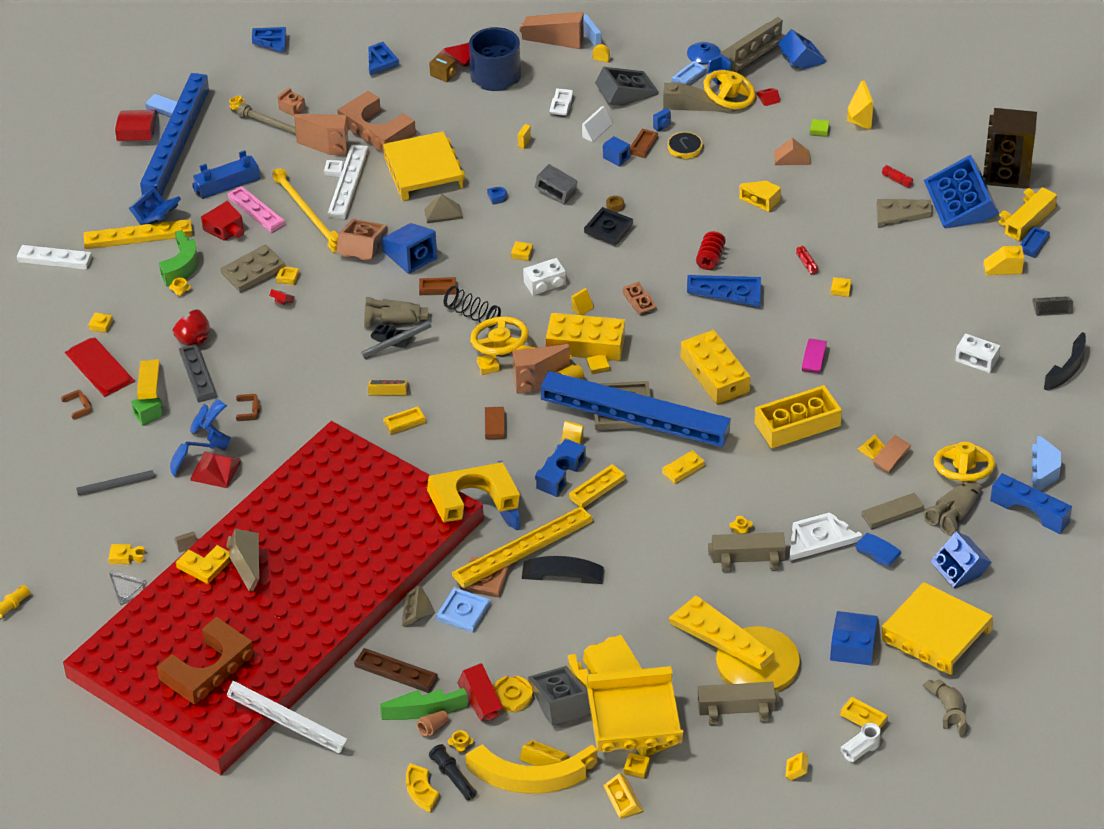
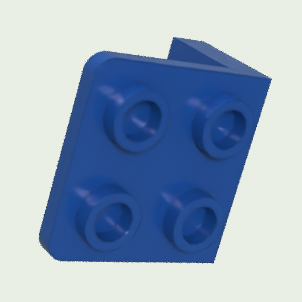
(152, 207)

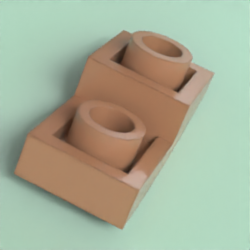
(638, 298)
(891, 453)

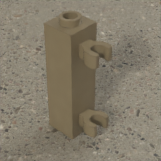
(747, 548)
(737, 699)

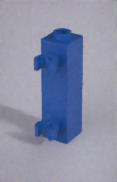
(226, 176)

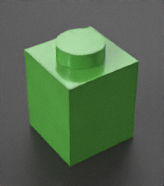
(147, 409)

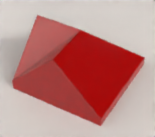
(459, 53)
(215, 469)

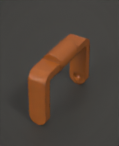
(84, 400)
(255, 407)

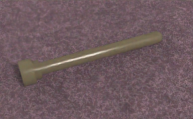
(244, 110)

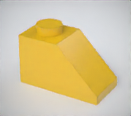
(760, 194)
(1005, 261)

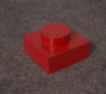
(281, 297)

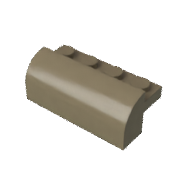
(754, 44)

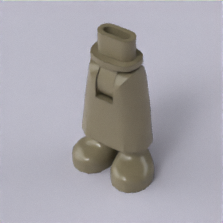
(393, 311)
(952, 507)

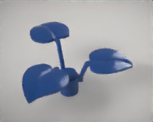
(215, 437)

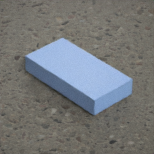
(591, 31)
(690, 73)
(161, 105)

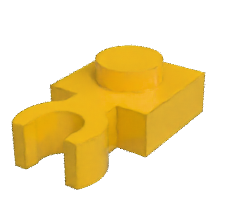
(124, 553)

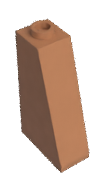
(555, 29)

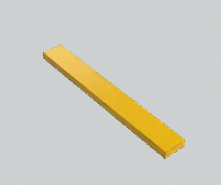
(522, 547)

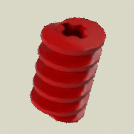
(710, 250)

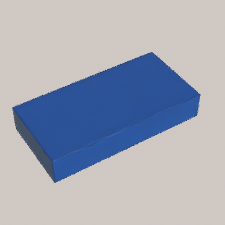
(1034, 241)

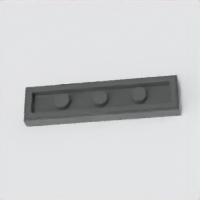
(197, 373)

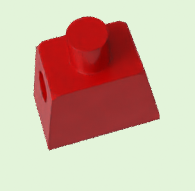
(223, 222)

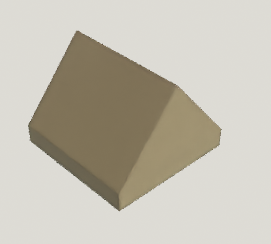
(185, 541)

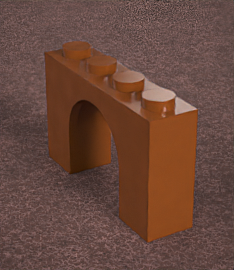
(197, 682)

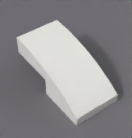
(561, 102)

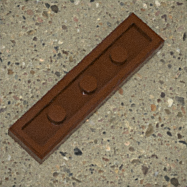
(396, 670)

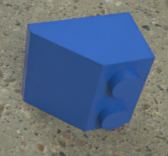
(800, 50)

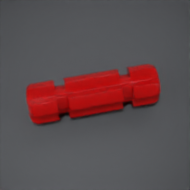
(897, 176)
(807, 260)

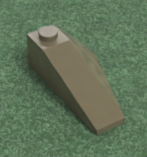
(686, 97)

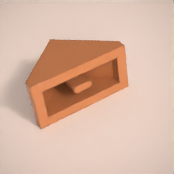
(792, 154)

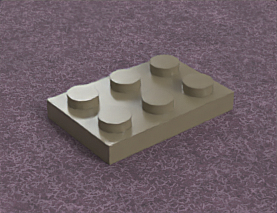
(252, 268)

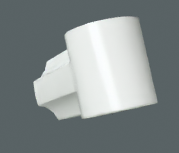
(863, 742)

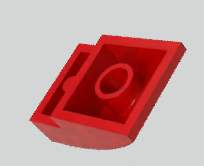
(135, 125)

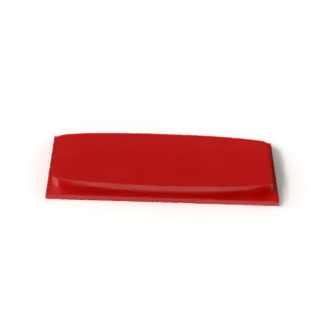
(99, 366)

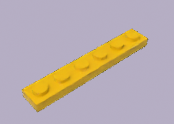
(136, 234)

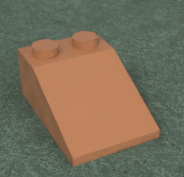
(323, 132)
(360, 239)
(533, 364)

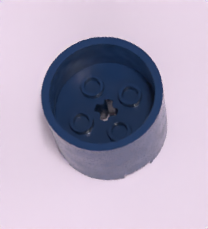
(495, 58)

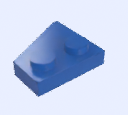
(271, 38)
(381, 58)

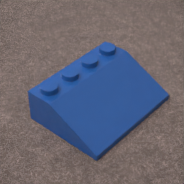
(961, 194)

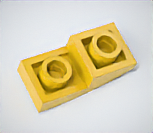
(576, 669)

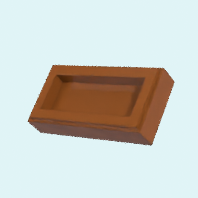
(643, 143)
(436, 286)
(494, 423)

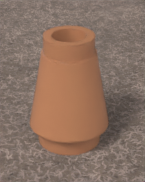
(431, 723)

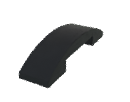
(1058, 375)
(563, 566)

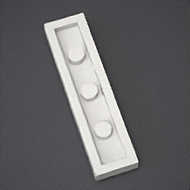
(54, 257)

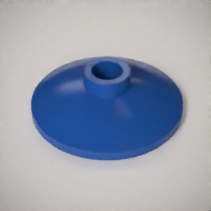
(702, 52)

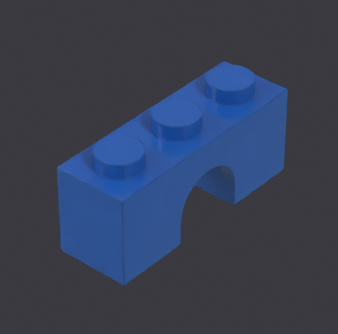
(551, 476)

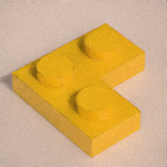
(204, 568)

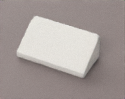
(596, 124)

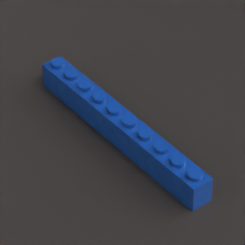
(175, 134)
(635, 409)

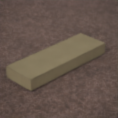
(892, 510)

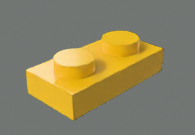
(683, 467)
(862, 713)

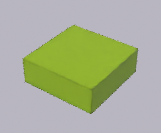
(819, 127)

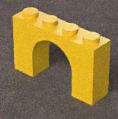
(490, 478)

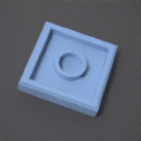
(463, 609)

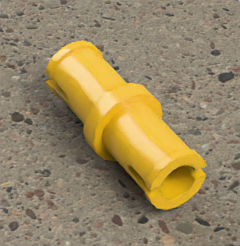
(12, 601)

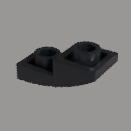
(386, 331)

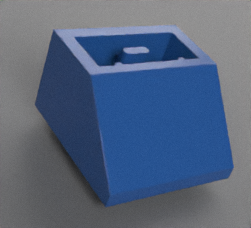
(960, 560)

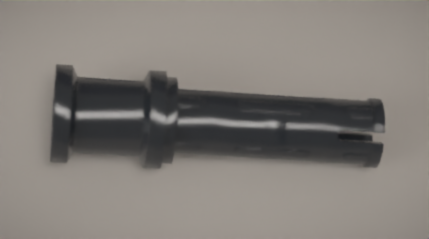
(448, 765)

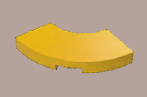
(419, 788)

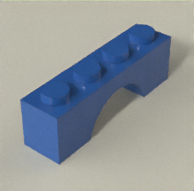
(1051, 511)

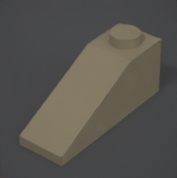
(245, 556)

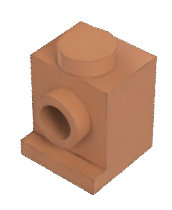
(290, 102)

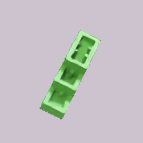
(415, 705)

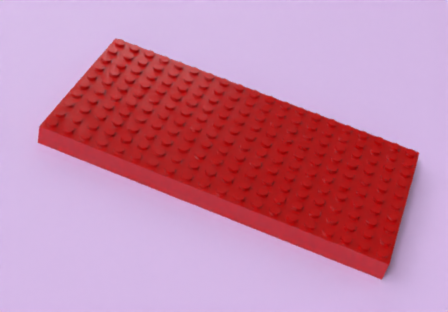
(337, 551)

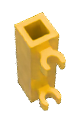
(1034, 210)

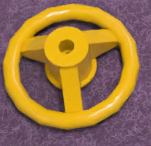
(731, 86)
(499, 339)
(964, 458)

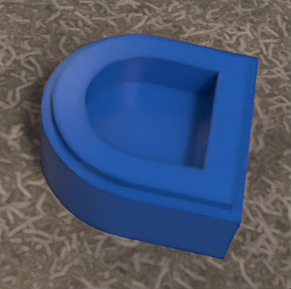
(497, 194)

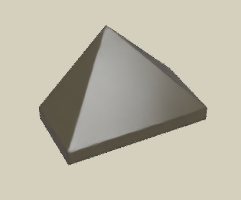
(442, 210)
(416, 606)

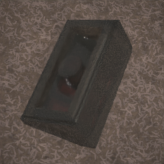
(1053, 306)

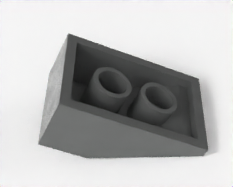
(624, 85)
(560, 695)

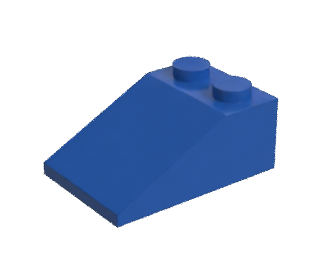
(853, 638)

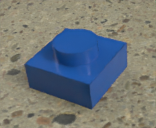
(662, 119)

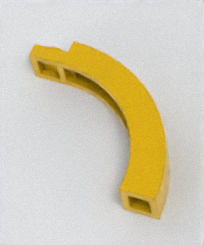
(530, 778)

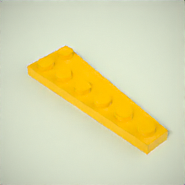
(716, 629)

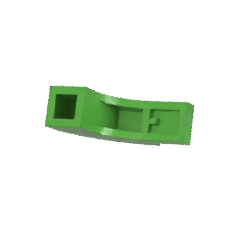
(183, 263)

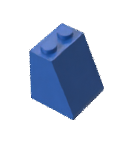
(411, 247)

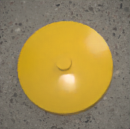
(779, 671)

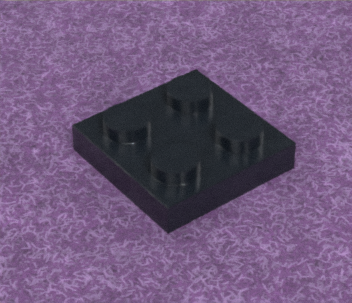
(608, 225)

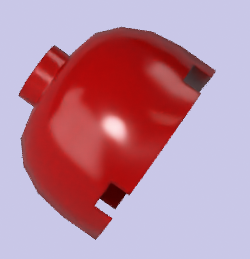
(192, 329)

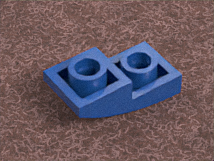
(878, 548)

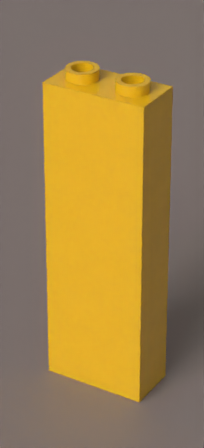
(611, 657)

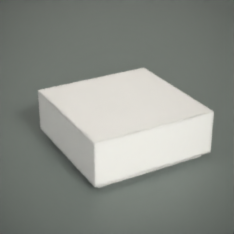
(333, 168)

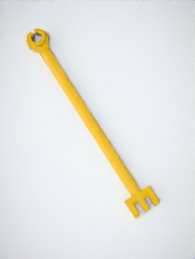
(332, 236)

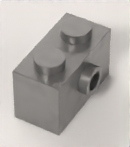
(556, 184)

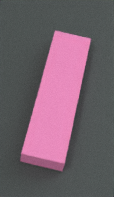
(256, 209)

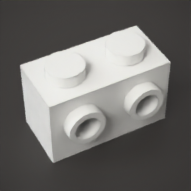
(544, 276)
(977, 353)

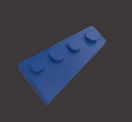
(728, 288)

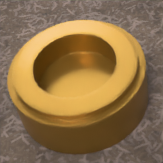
(615, 203)

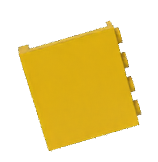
(422, 163)
(935, 627)
(633, 709)

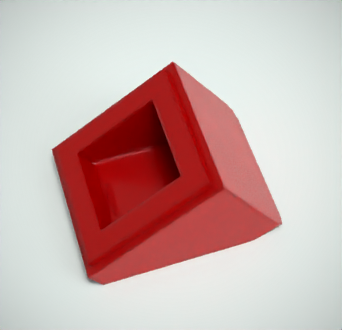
(768, 96)

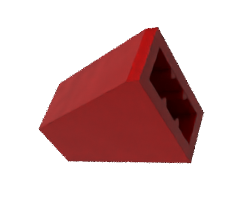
(480, 692)

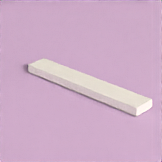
(348, 182)
(286, 717)

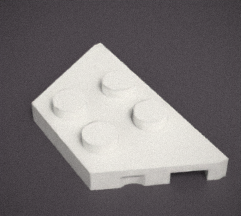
(819, 535)

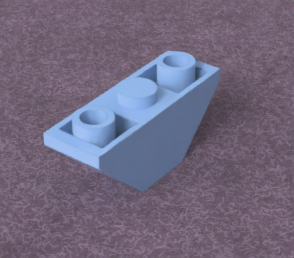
(1046, 464)

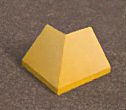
(861, 107)

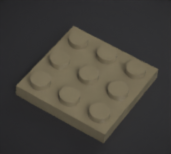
(603, 422)

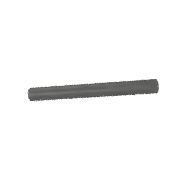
(396, 339)
(115, 482)

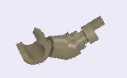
(953, 704)

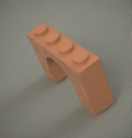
(364, 108)

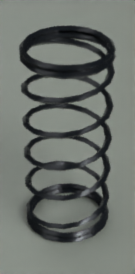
(456, 297)

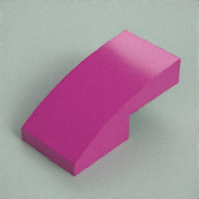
(814, 355)

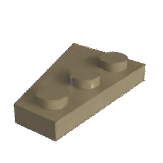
(901, 209)

